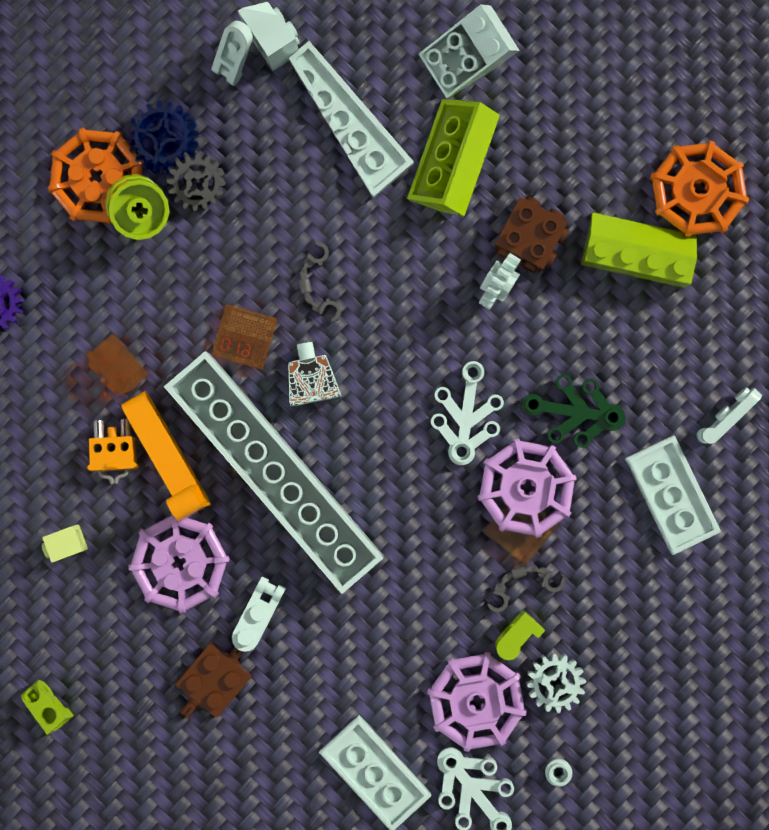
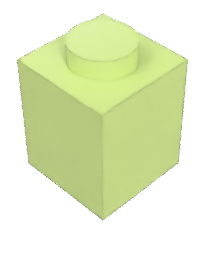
(64, 543)

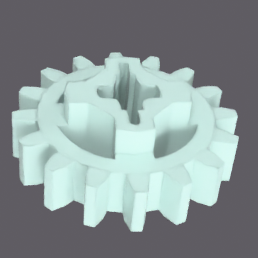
(499, 281)
(552, 694)

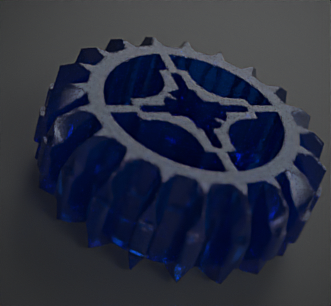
(141, 131)

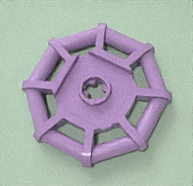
(514, 496)
(172, 577)
(467, 714)

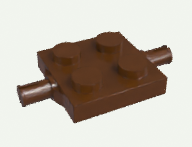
(213, 680)

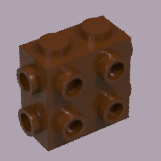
(532, 234)

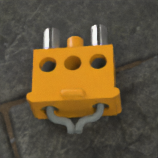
(116, 460)

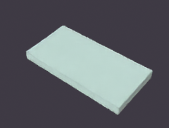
(673, 495)
(375, 773)

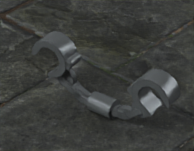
(305, 285)
(518, 573)

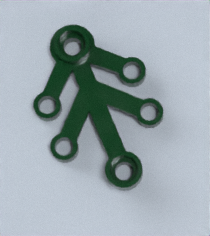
(578, 411)

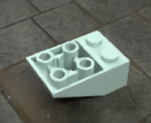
(468, 50)

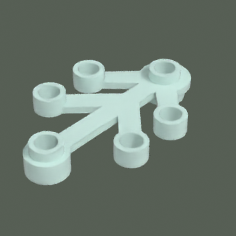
(466, 417)
(472, 787)

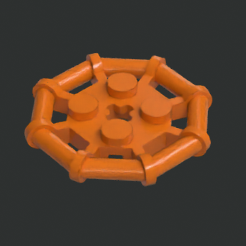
(81, 170)
(684, 192)

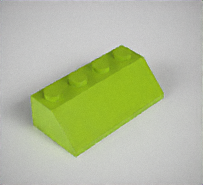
(453, 156)
(640, 250)

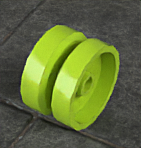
(147, 219)

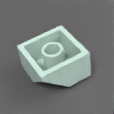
(270, 33)

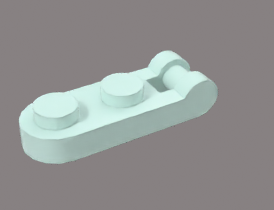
(233, 51)
(729, 416)
(256, 616)

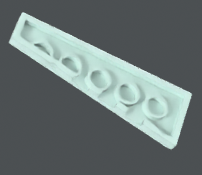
(362, 137)

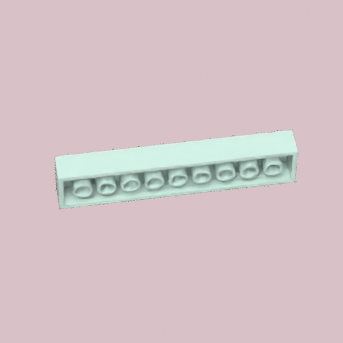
(274, 471)

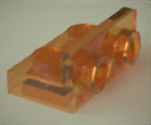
(117, 365)

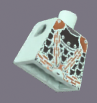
(311, 378)

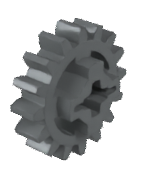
(190, 188)

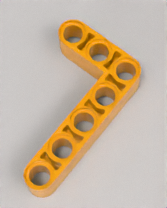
(186, 491)

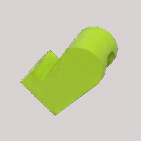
(516, 634)
(46, 707)

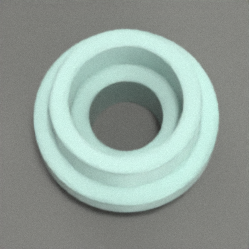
(560, 780)

